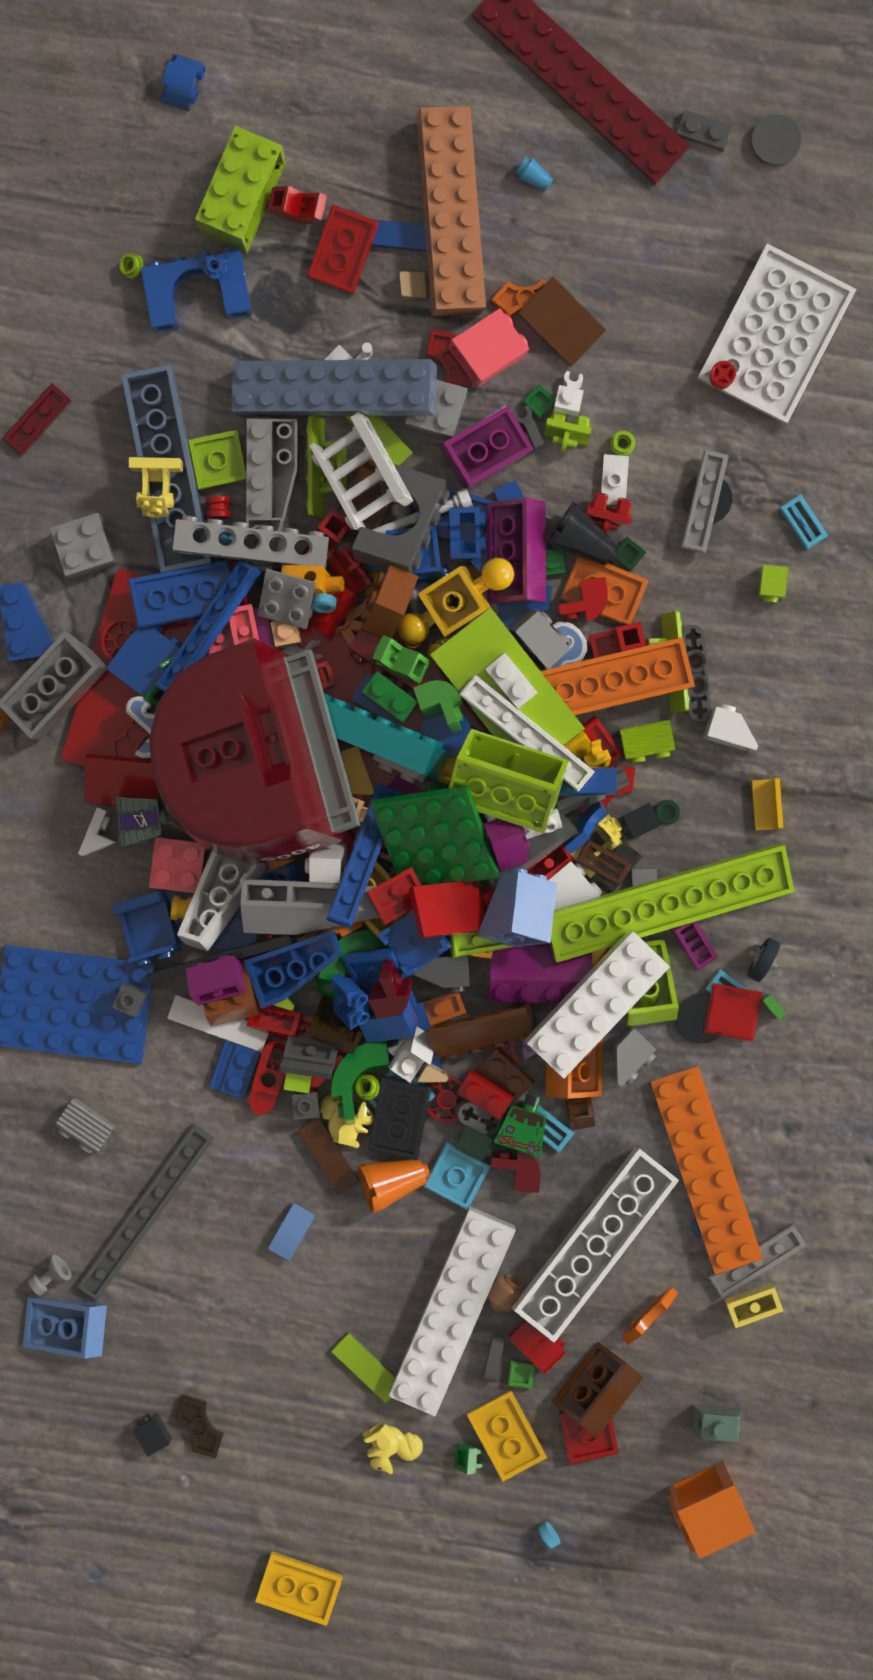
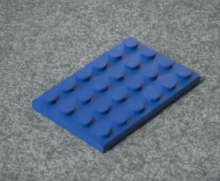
(66, 1004)

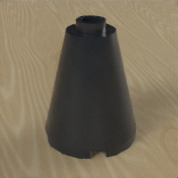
(582, 537)

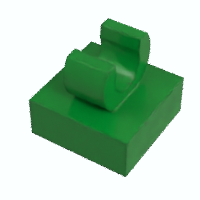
(466, 1458)

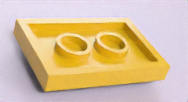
(506, 1435)
(299, 1588)

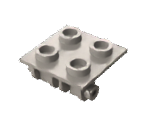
(286, 599)

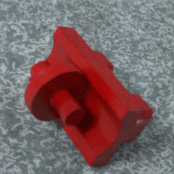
(619, 514)
(352, 571)

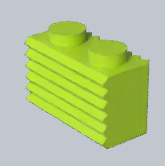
(647, 740)

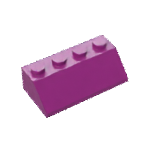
(518, 535)
(533, 975)

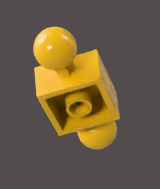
(415, 627)

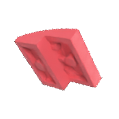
(238, 629)

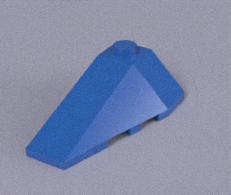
(287, 968)

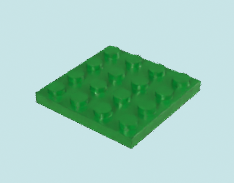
(436, 836)

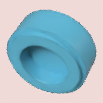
(323, 603)
(549, 1535)

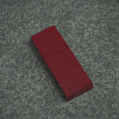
(37, 419)

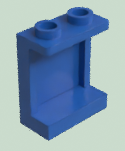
(140, 658)
(148, 928)

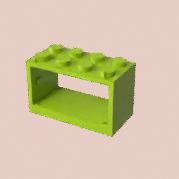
(240, 189)
(509, 779)

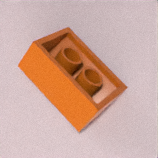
(582, 1081)

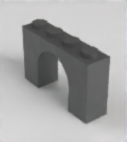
(405, 549)

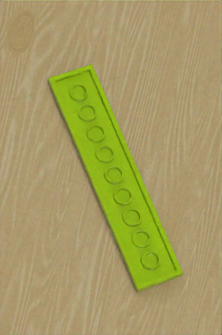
(671, 901)

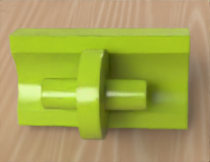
(567, 433)

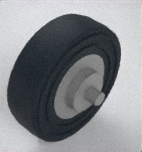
(763, 959)

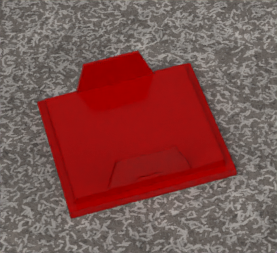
(733, 1012)

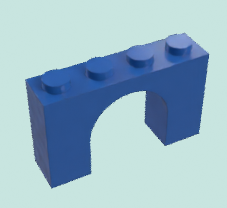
(163, 279)

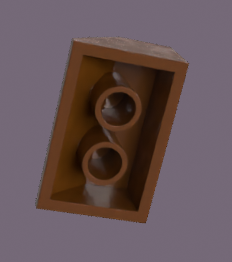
(597, 1389)

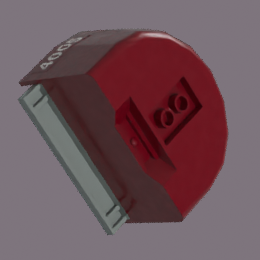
(251, 755)

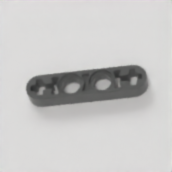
(700, 673)

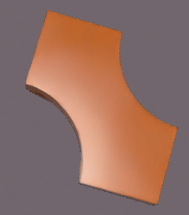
(514, 298)
(656, 1308)

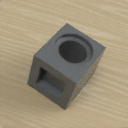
(130, 999)
(306, 1105)

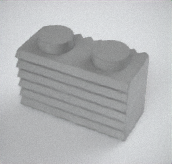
(85, 1126)

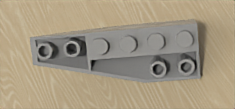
(269, 476)
(292, 906)

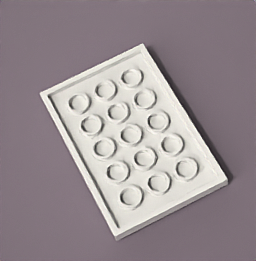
(778, 332)

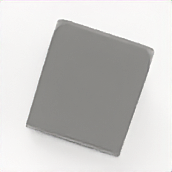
(642, 876)

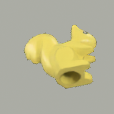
(339, 1131)
(388, 1441)

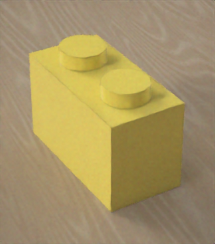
(753, 1305)

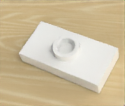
(614, 477)

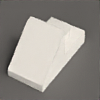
(93, 840)
(412, 1055)

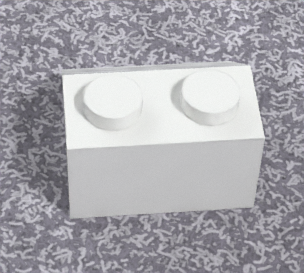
(729, 729)

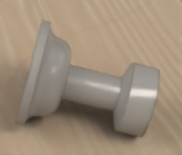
(57, 1269)

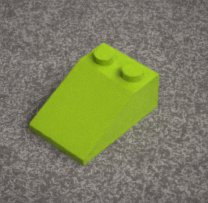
(660, 1000)

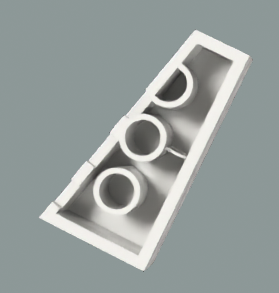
(216, 899)

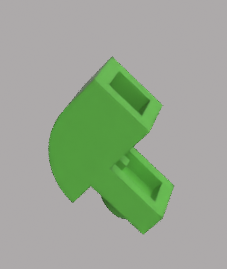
(400, 660)
(440, 697)

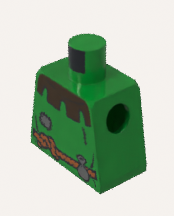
(523, 1127)

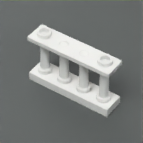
(385, 471)

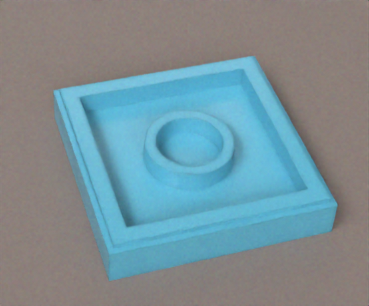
(456, 1176)

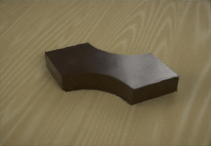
(194, 1417)

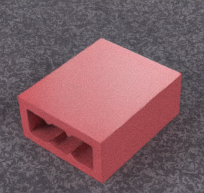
(488, 347)

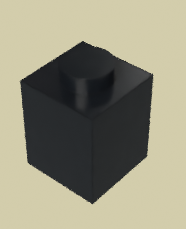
(639, 821)
(151, 1433)

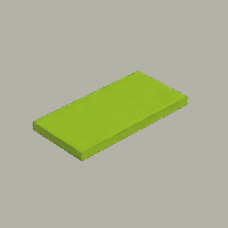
(480, 646)

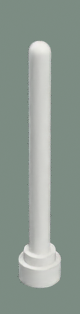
(460, 500)

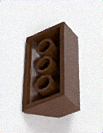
(482, 1030)

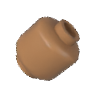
(505, 1292)

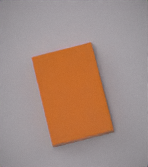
(623, 589)

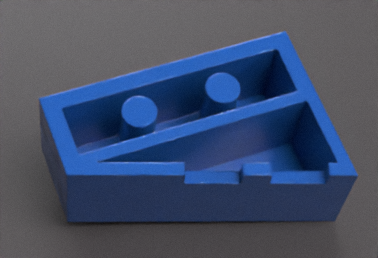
(23, 624)

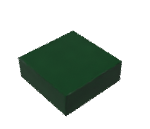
(629, 554)

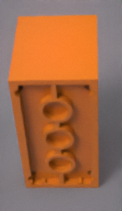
(709, 1510)

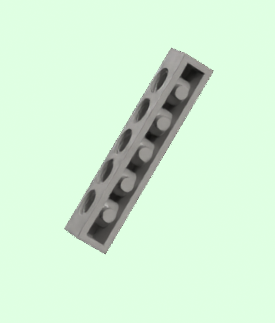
(187, 527)

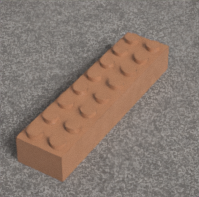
(450, 211)

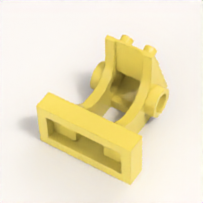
(155, 471)
(610, 831)

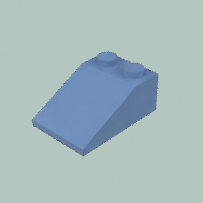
(65, 1327)

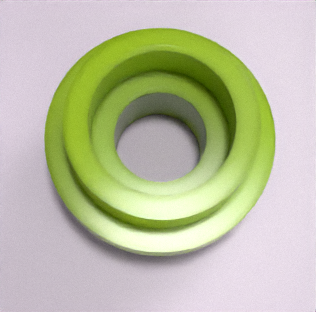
(126, 264)
(622, 435)
(361, 1087)

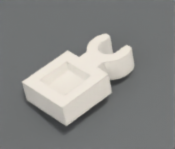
(569, 396)

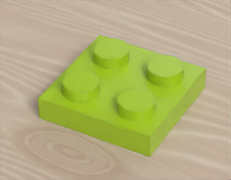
(218, 460)

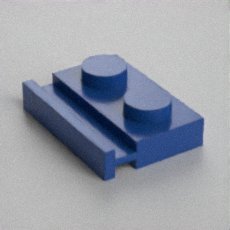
(235, 1069)

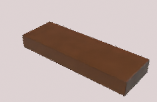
(328, 1155)

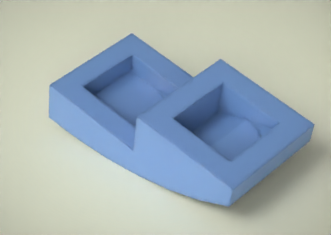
(291, 1232)

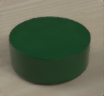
(667, 812)

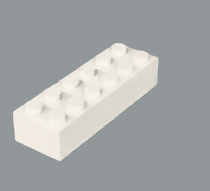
(597, 1003)

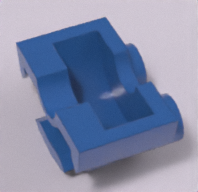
(180, 82)
(465, 532)
(351, 1003)

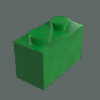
(390, 697)

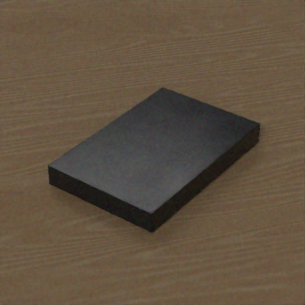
(400, 1117)

